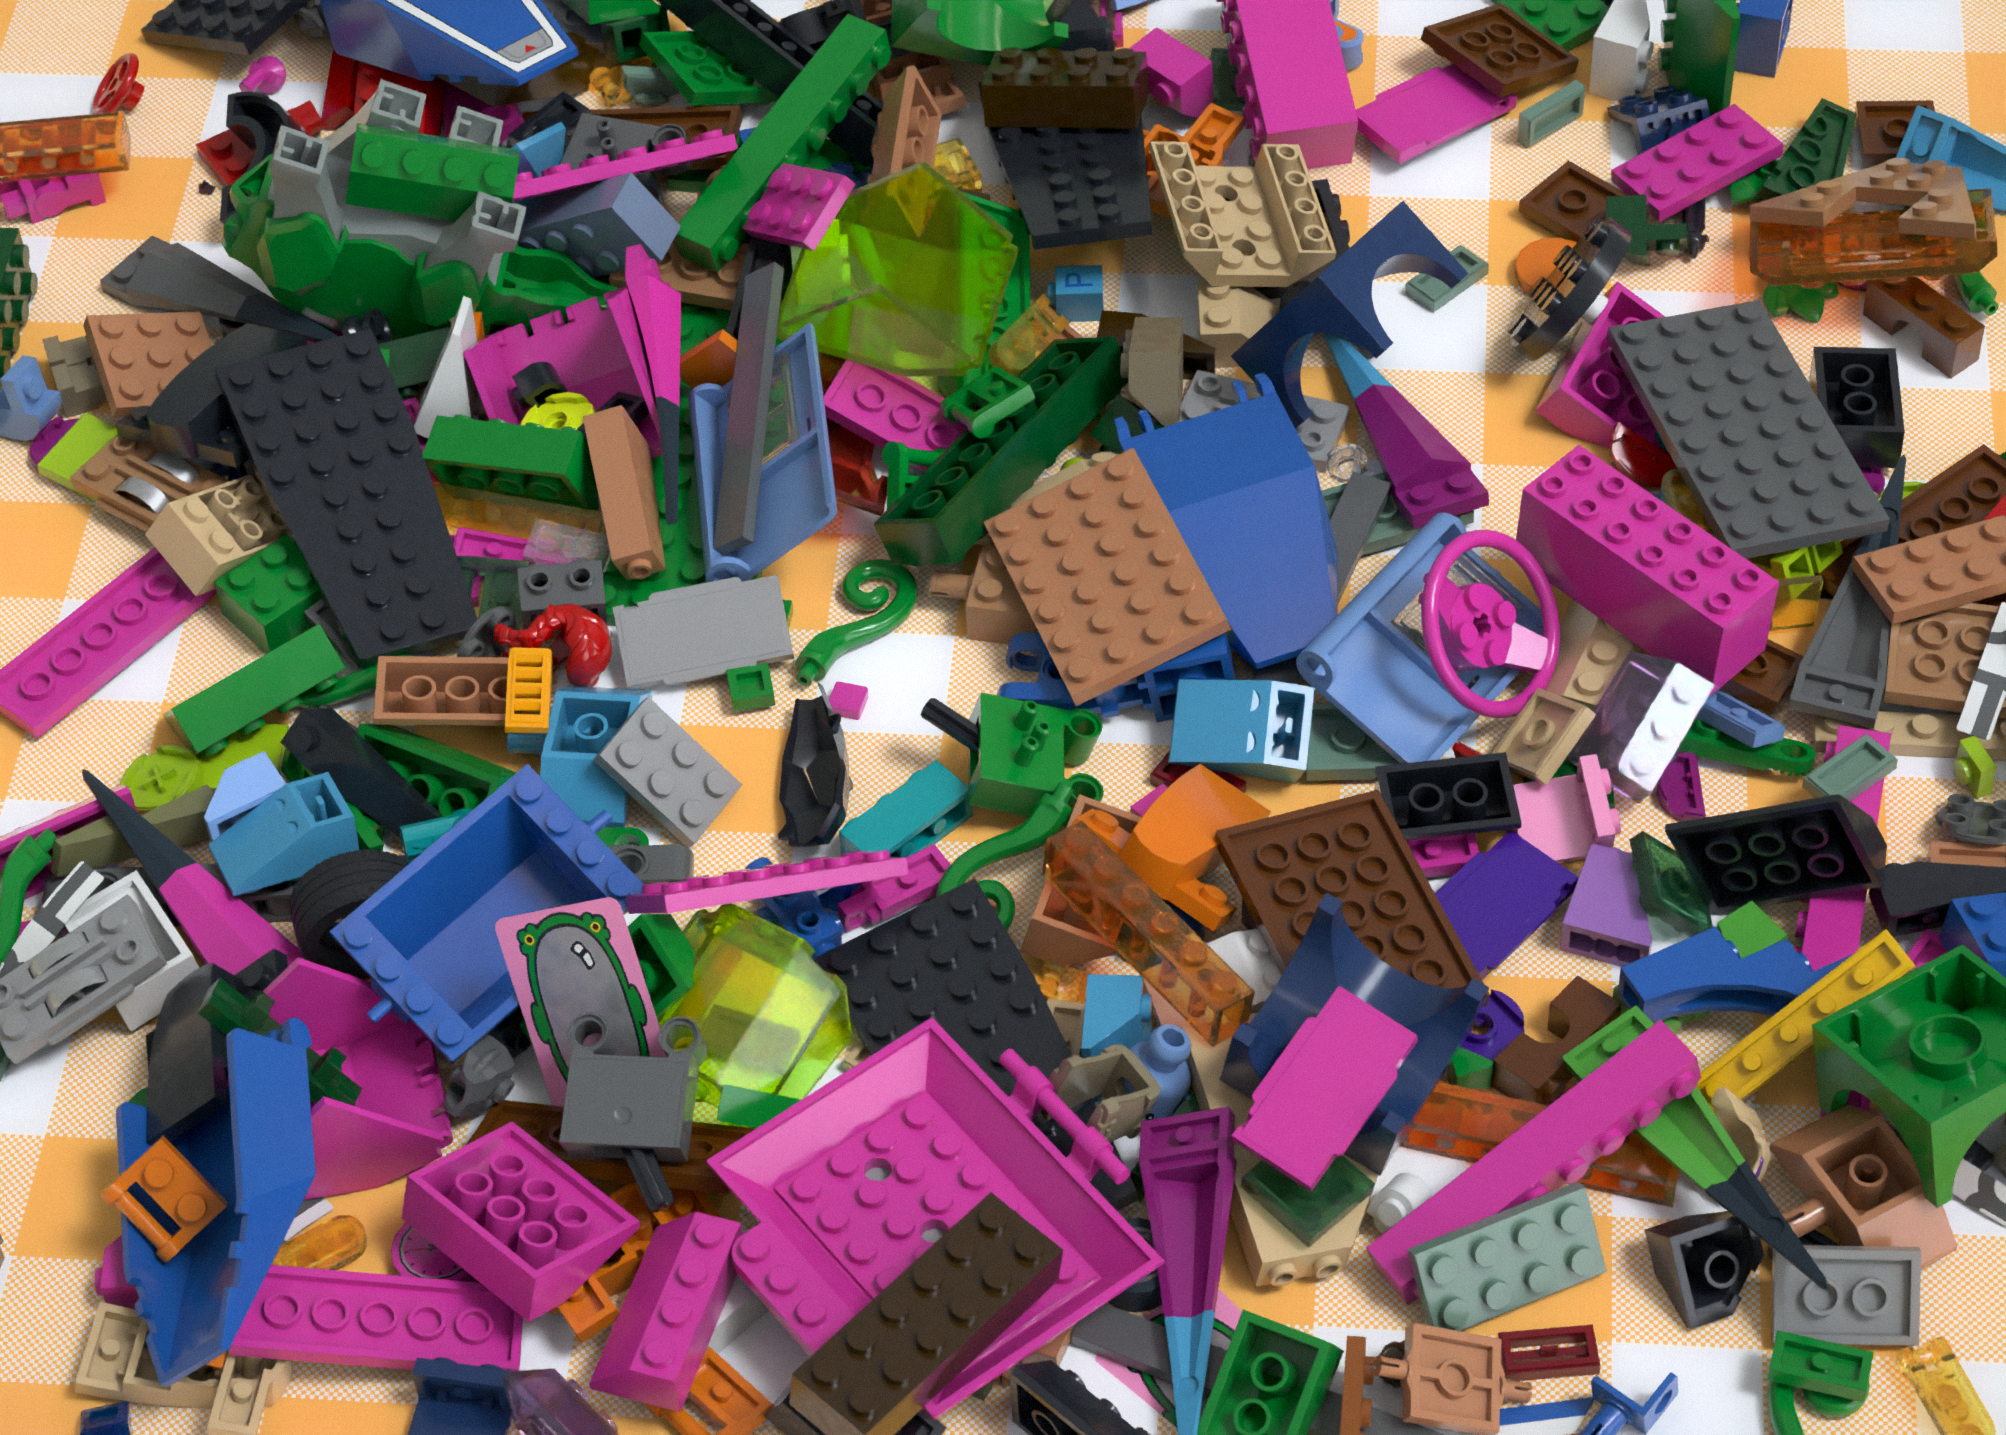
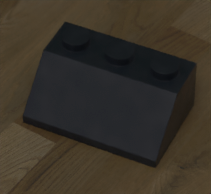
(1450, 796)
(1057, 1403)

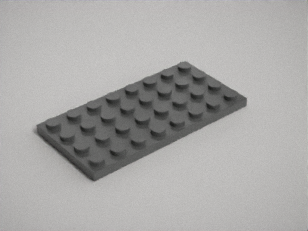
(1746, 430)

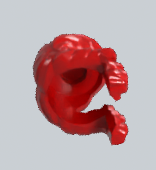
(582, 641)

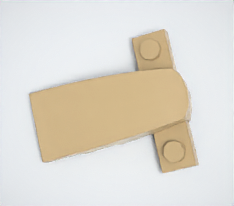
(122, 1369)

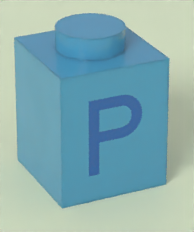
(1077, 292)

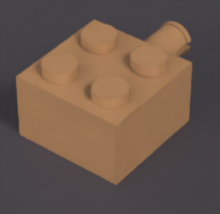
(993, 601)

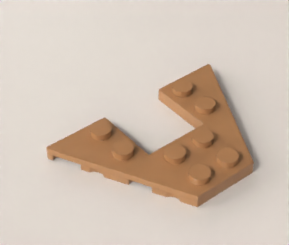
(1931, 188)

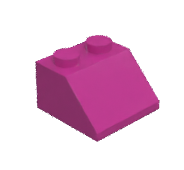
(1177, 73)

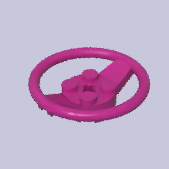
(1477, 629)

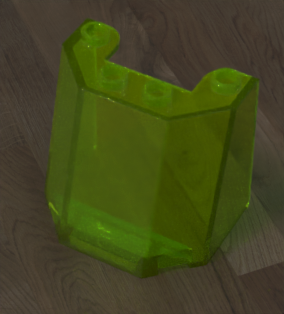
(760, 1006)

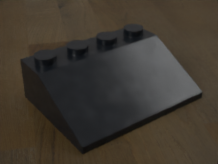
(1781, 853)

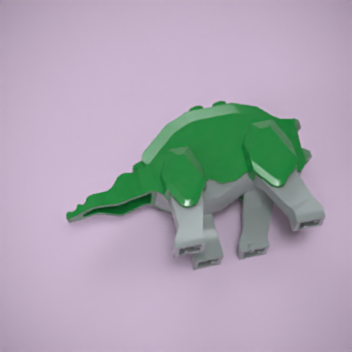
(415, 269)

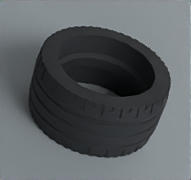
(334, 891)

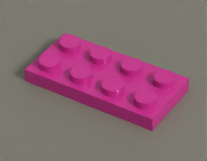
(1698, 161)
(889, 409)

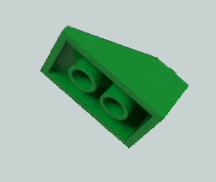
(1269, 1380)

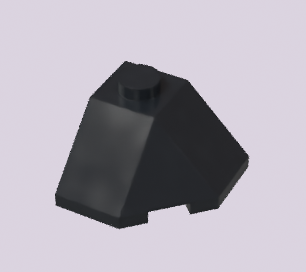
(1084, 25)
(1704, 1263)

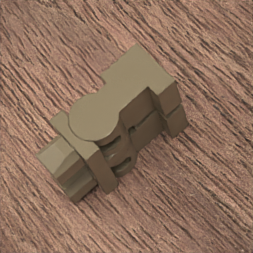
(75, 374)

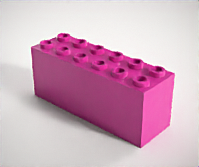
(1292, 77)
(1646, 568)

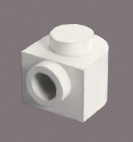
(1398, 1200)

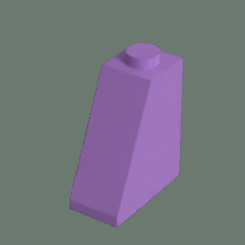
(1606, 912)

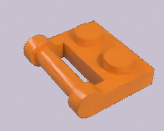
(175, 1187)
(723, 1397)

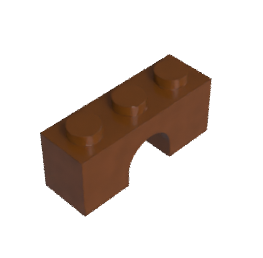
(1947, 332)
(1536, 1068)

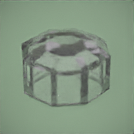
(1345, 460)

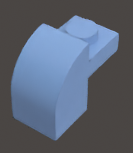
(26, 401)

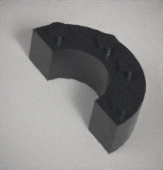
(257, 124)

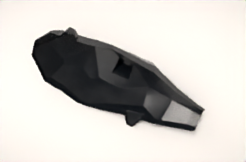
(820, 747)

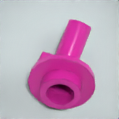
(266, 75)

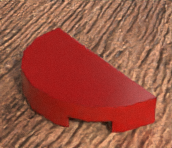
(1638, 457)

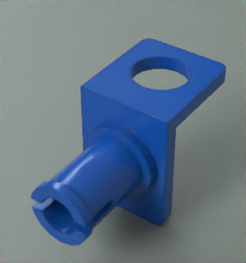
(1621, 1410)

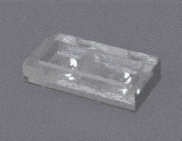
(562, 544)

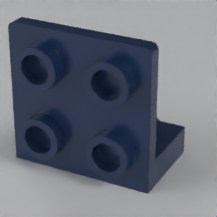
(1660, 115)

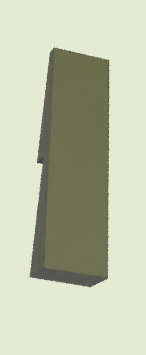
(103, 844)

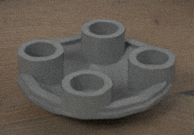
(479, 639)
(1973, 820)

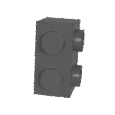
(558, 584)

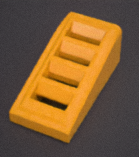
(528, 666)

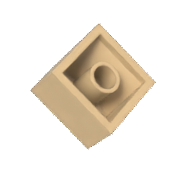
(1230, 317)

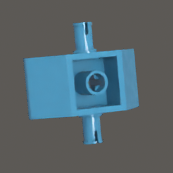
(578, 730)

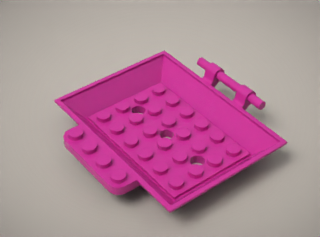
(949, 1140)

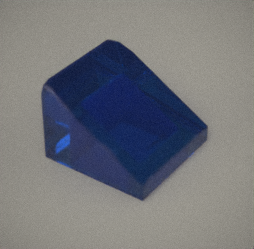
(107, 1420)

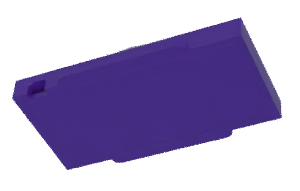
(1503, 899)

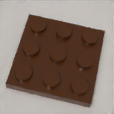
(1499, 50)

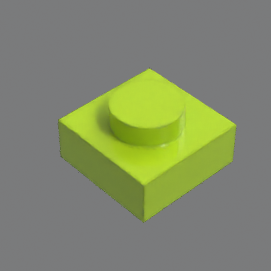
(1974, 767)

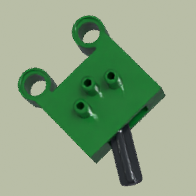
(1020, 750)

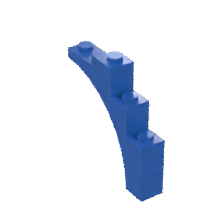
(1711, 976)

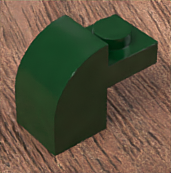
(623, 36)
(1634, 215)

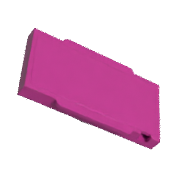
(1429, 112)
(1324, 1088)

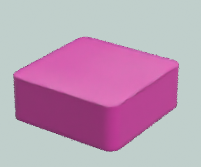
(848, 700)

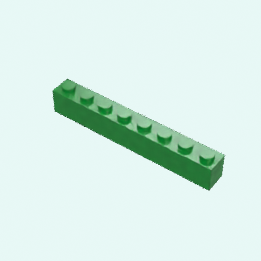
(785, 135)

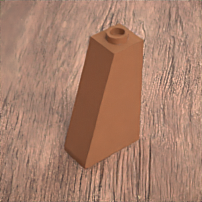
(626, 492)

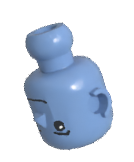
(1167, 1061)

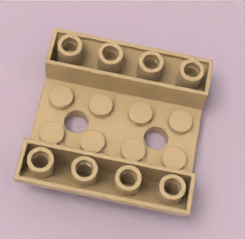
(1268, 216)

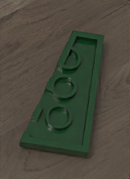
(1815, 153)

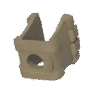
(1104, 1075)

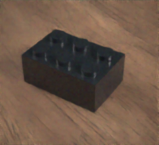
(1862, 400)

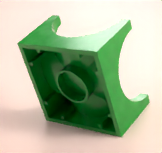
(973, 28)
(1926, 1056)

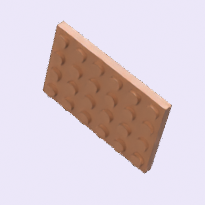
(1106, 576)

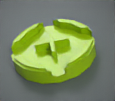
(162, 776)

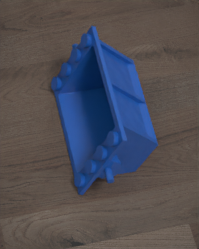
(433, 925)

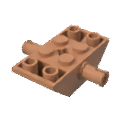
(1861, 1185)

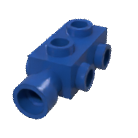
(796, 911)

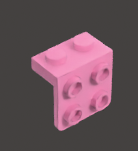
(1569, 812)

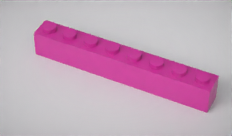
(1835, 921)
(1548, 1148)

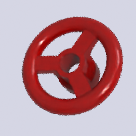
(119, 86)

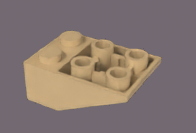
(215, 531)

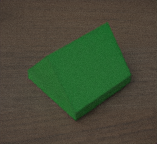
(1470, 1070)

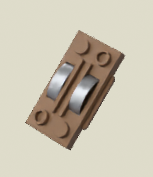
(139, 481)

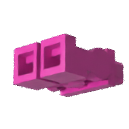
(49, 195)

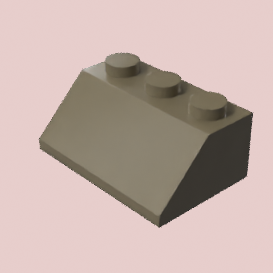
(1155, 365)

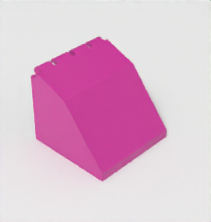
(591, 354)
(401, 1090)

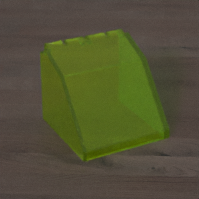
(903, 278)

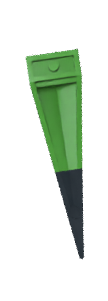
(1699, 1147)

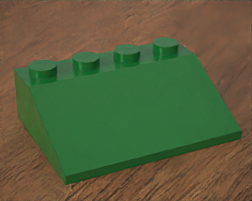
(1700, 48)

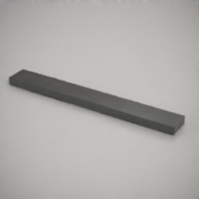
(748, 409)
(1352, 527)
(1145, 1348)

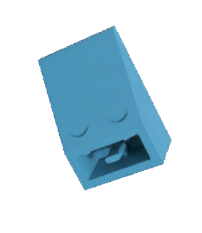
(1243, 727)
(286, 835)

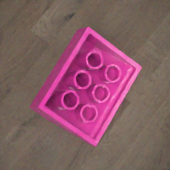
(1590, 385)
(516, 1219)

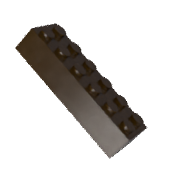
(927, 1324)

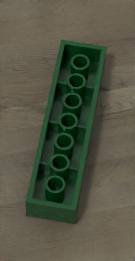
(984, 476)

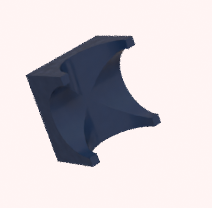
(1342, 303)
(1334, 958)

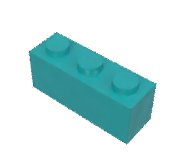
(911, 816)

